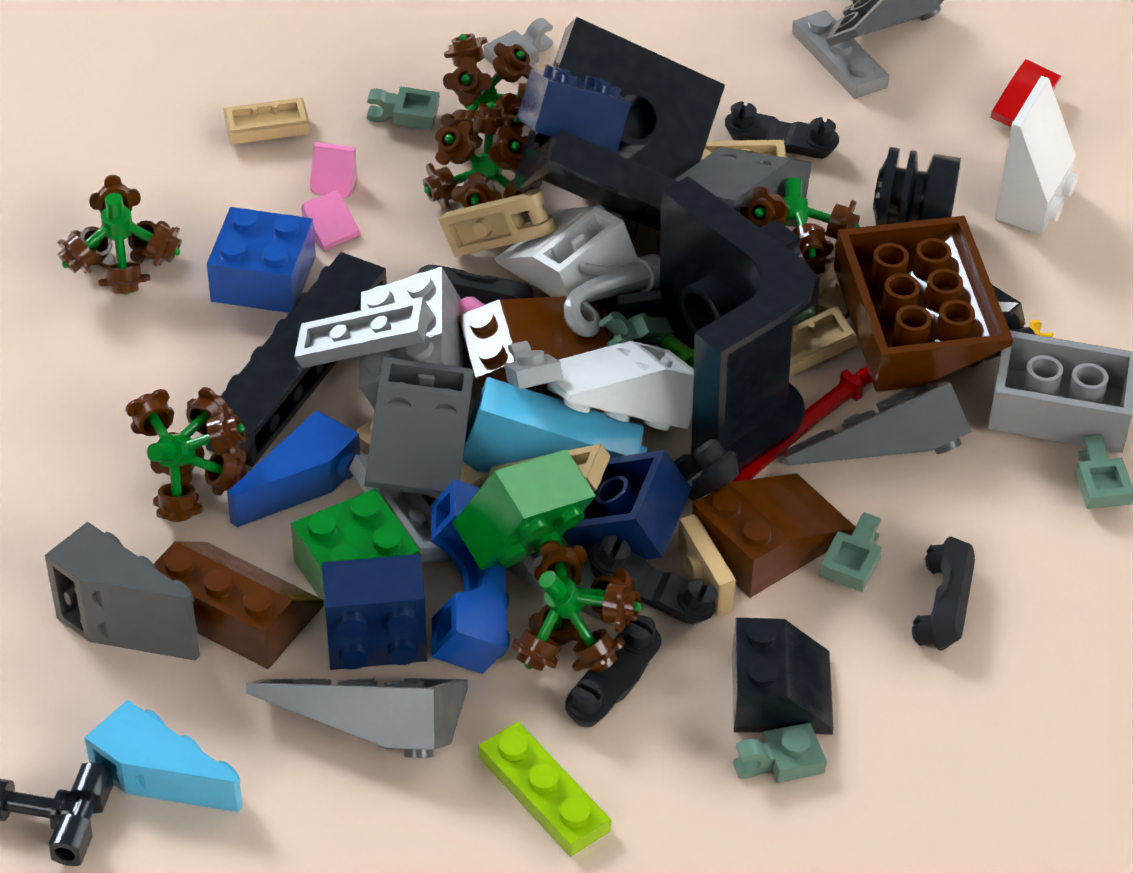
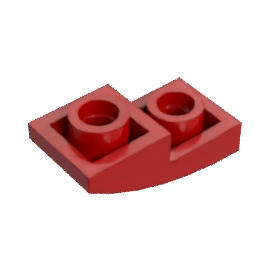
(1019, 90)

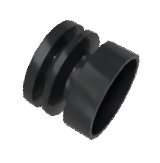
(915, 193)

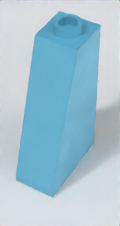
(526, 424)

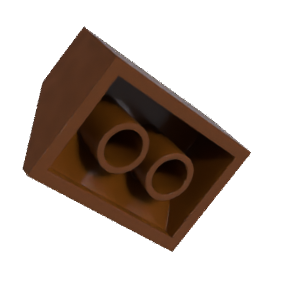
(239, 601)

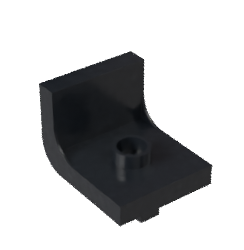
(660, 139)
(734, 303)

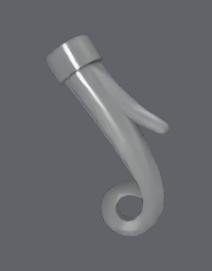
(609, 281)

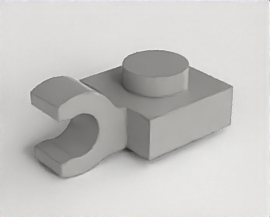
(531, 41)
(531, 366)

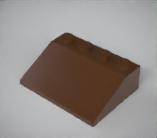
(918, 300)

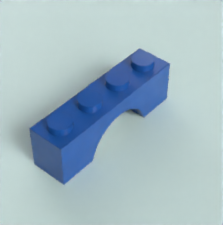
(472, 623)

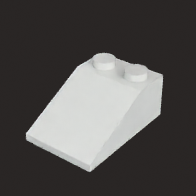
(1037, 163)

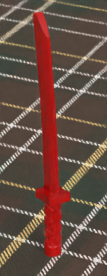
(849, 387)

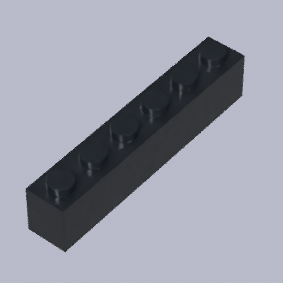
(273, 381)

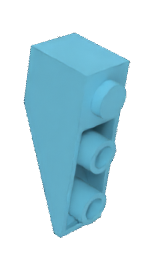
(159, 763)

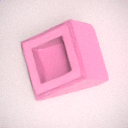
(333, 169)
(331, 220)

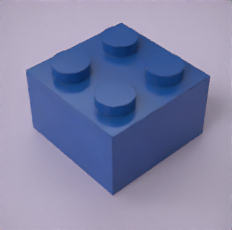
(261, 259)

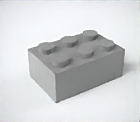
(443, 335)
(1063, 391)

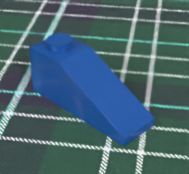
(299, 469)

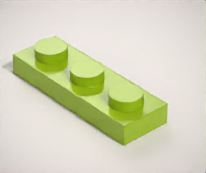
(544, 788)

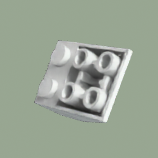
(580, 237)
(629, 382)

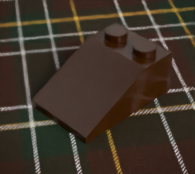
(533, 320)
(769, 527)

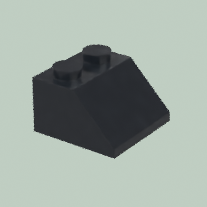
(779, 678)

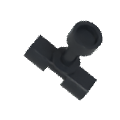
(67, 811)

